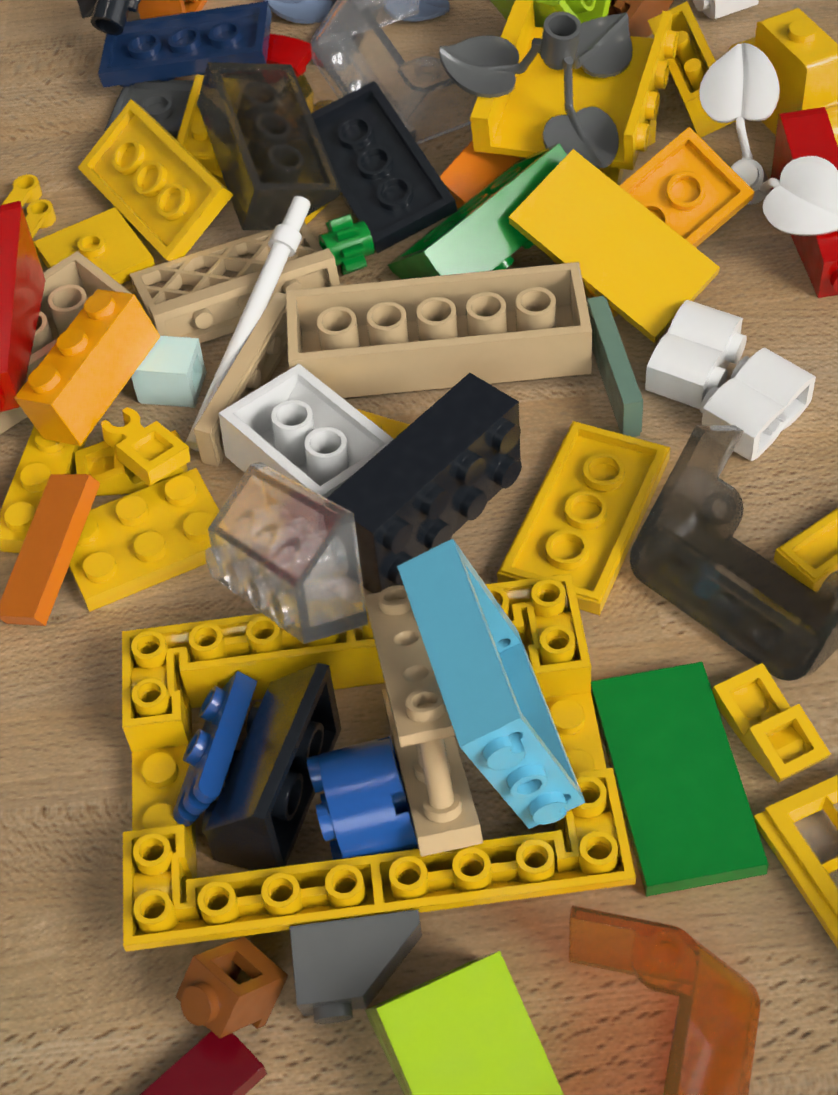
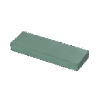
(615, 368)

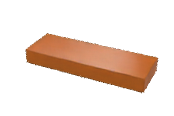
(48, 549)

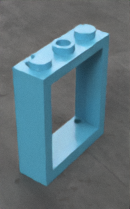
(489, 686)

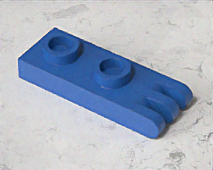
(213, 746)

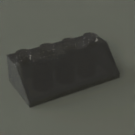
(264, 141)

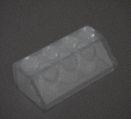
(289, 555)

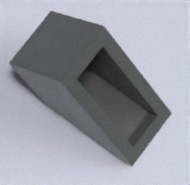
(348, 961)

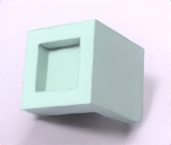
(171, 373)

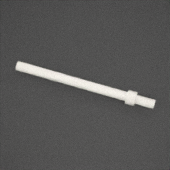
(282, 245)

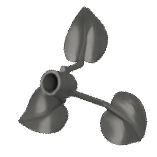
(600, 46)

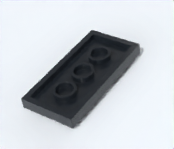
(381, 167)

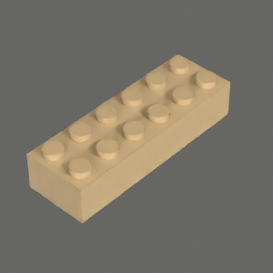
(441, 329)

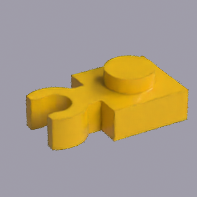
(146, 451)

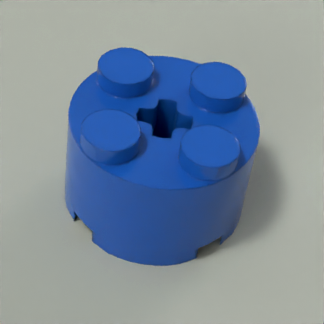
(362, 800)

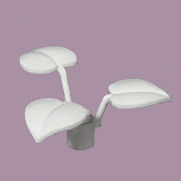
(748, 88)

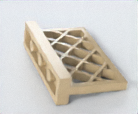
(219, 300)

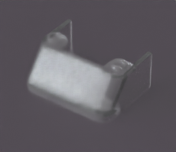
(355, 51)

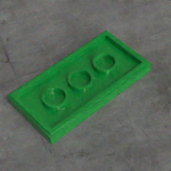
(677, 780)

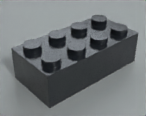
(432, 478)

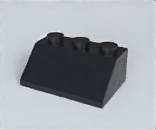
(269, 777)

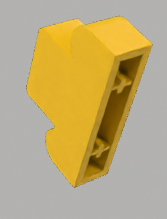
(803, 62)

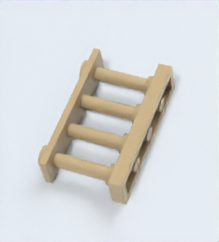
(421, 730)

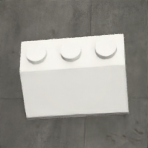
(300, 432)

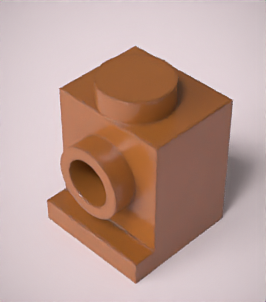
(217, 1001)

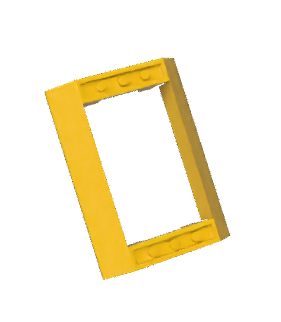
(177, 666)

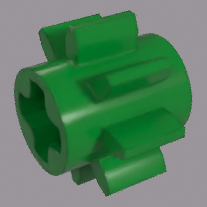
(348, 243)

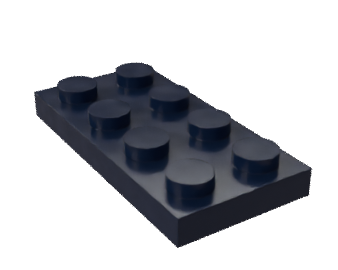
(185, 44)

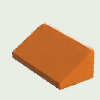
(473, 172)

